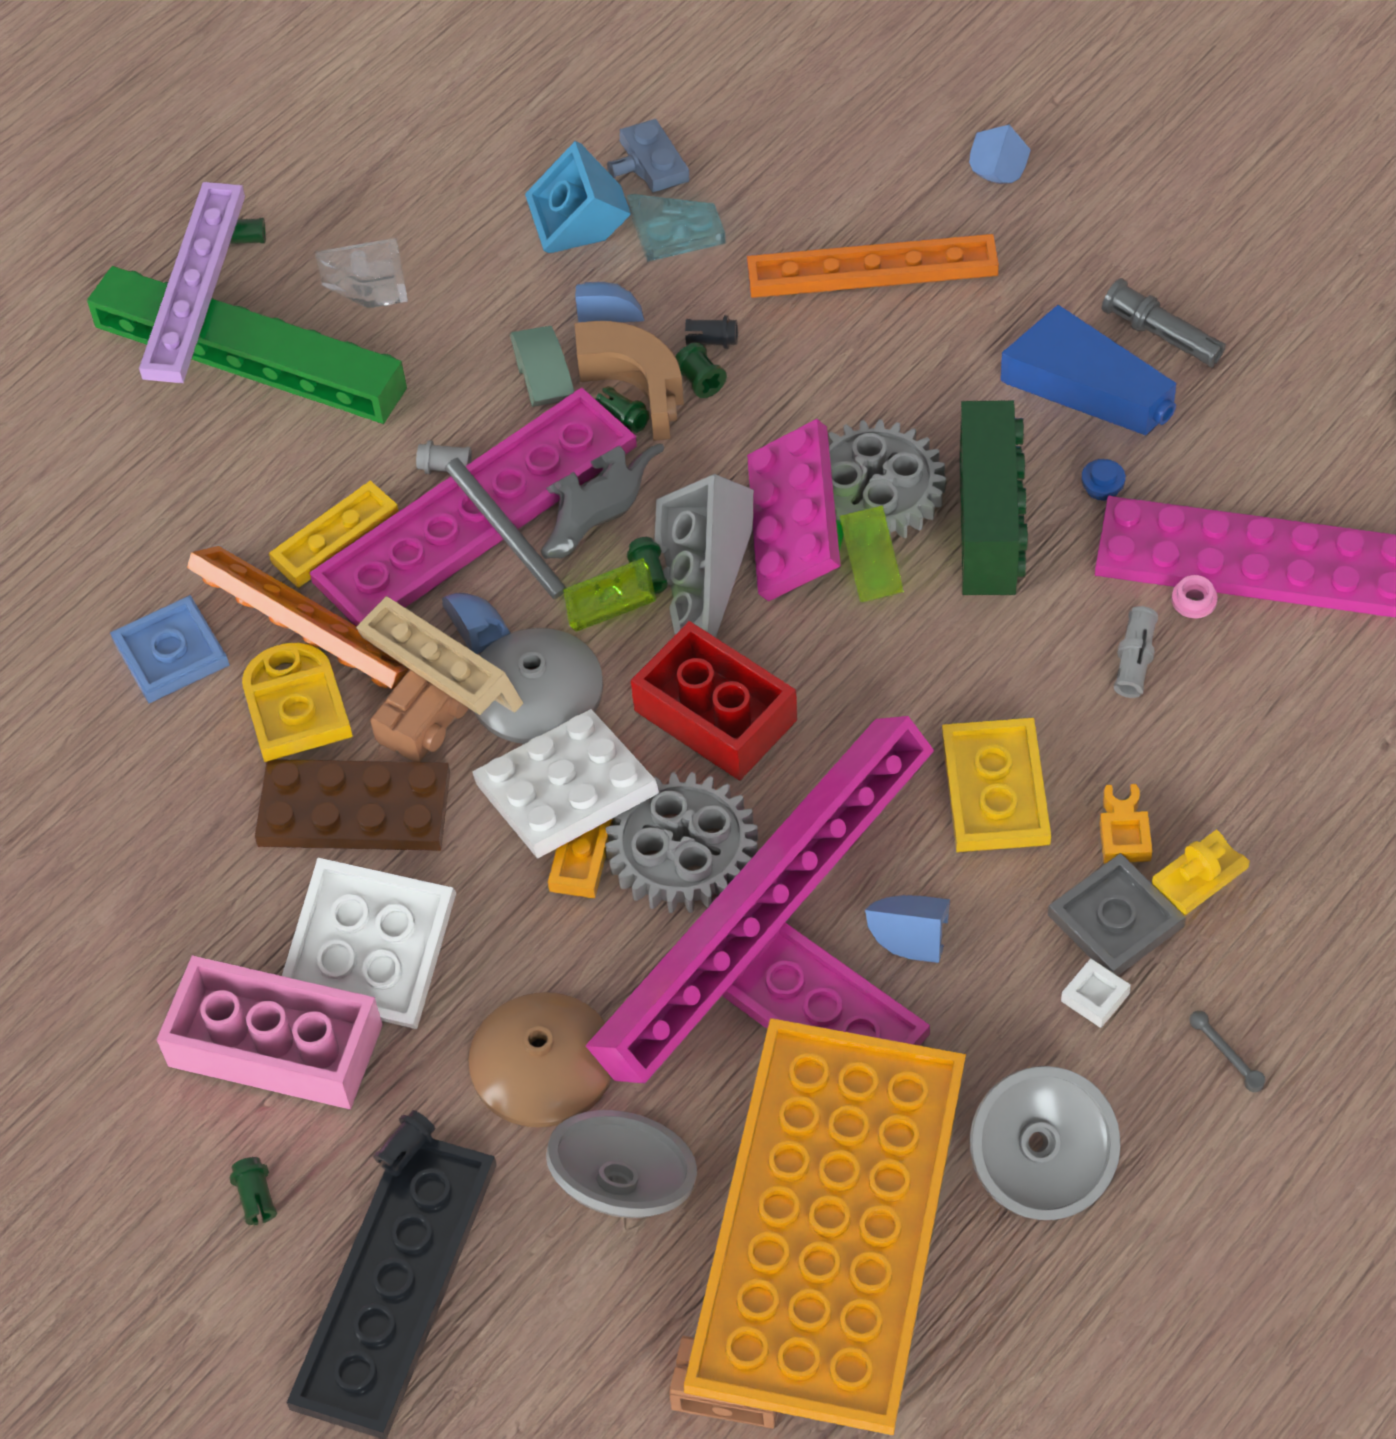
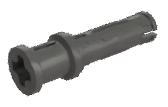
(1148, 315)

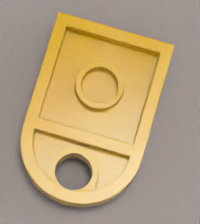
(294, 705)

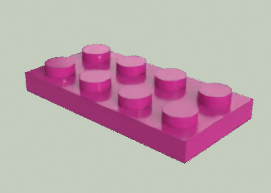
(793, 510)
(810, 987)

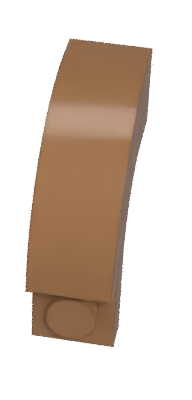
(635, 356)

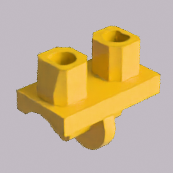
(1200, 872)

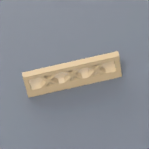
(438, 657)

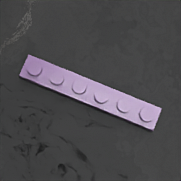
(192, 283)

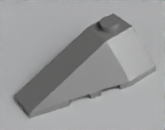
(703, 544)

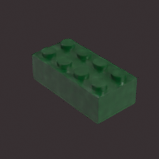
(992, 498)

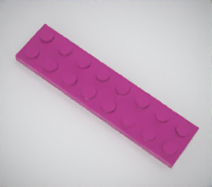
(446, 529)
(1249, 555)

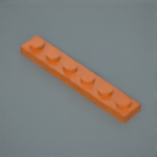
(872, 265)
(295, 611)

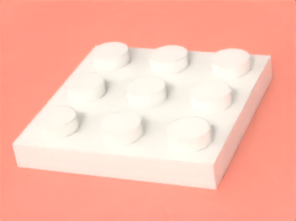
(565, 783)
(371, 936)

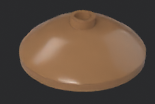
(543, 1082)

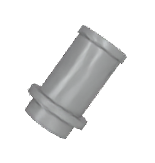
(435, 457)

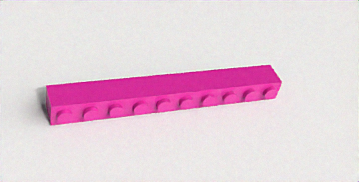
(759, 900)

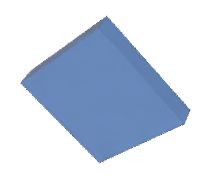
(169, 649)

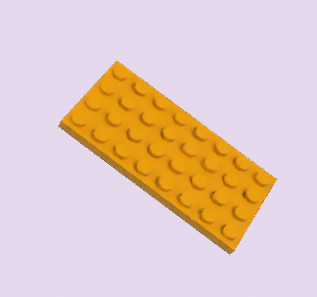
(827, 1227)

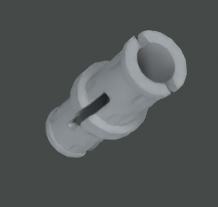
(1135, 652)

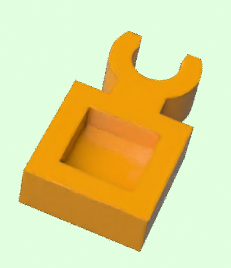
(1124, 828)

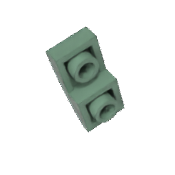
(542, 364)

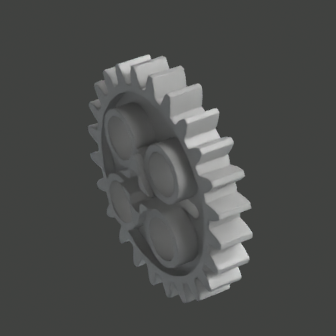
(886, 470)
(682, 843)

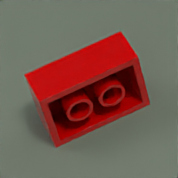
(714, 700)

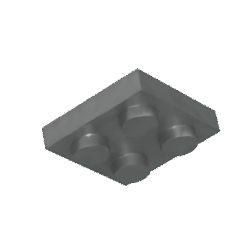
(1116, 915)

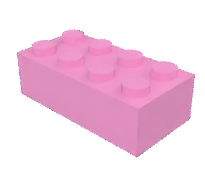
(270, 1032)

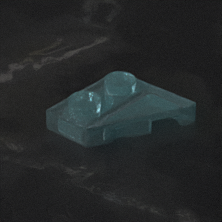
(674, 225)

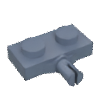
(650, 157)

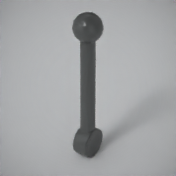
(1254, 1079)

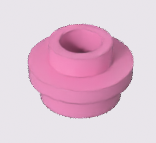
(1194, 587)

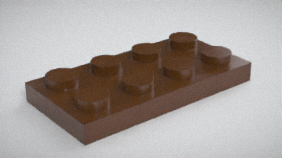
(353, 804)

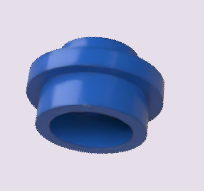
(1103, 479)

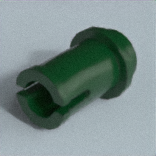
(249, 231)
(629, 413)
(649, 550)
(251, 1182)

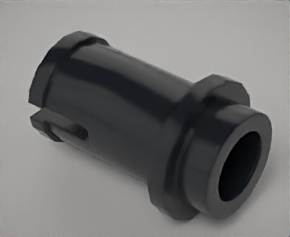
(715, 332)
(405, 1142)

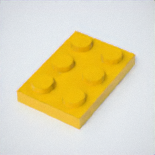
(995, 785)

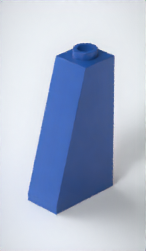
(1088, 372)

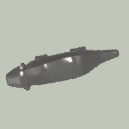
(595, 501)

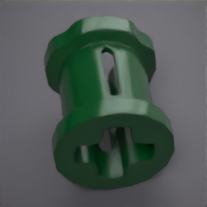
(700, 370)

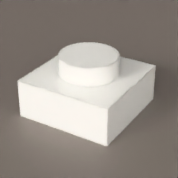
(1095, 993)

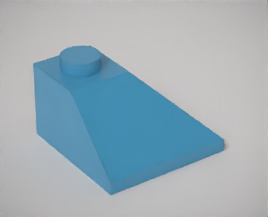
(576, 202)

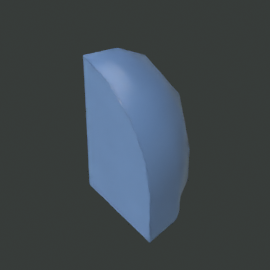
(999, 155)
(606, 303)
(475, 620)
(909, 925)

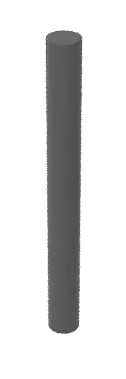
(505, 528)

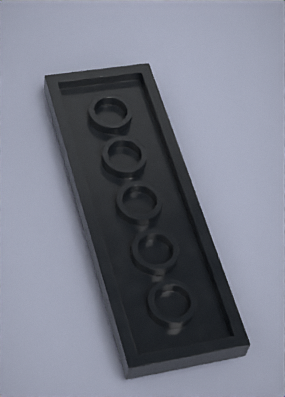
(392, 1289)

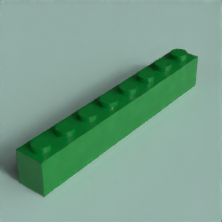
(259, 348)

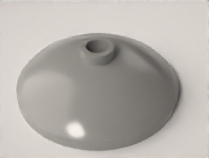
(552, 694)
(1077, 1147)
(621, 1163)

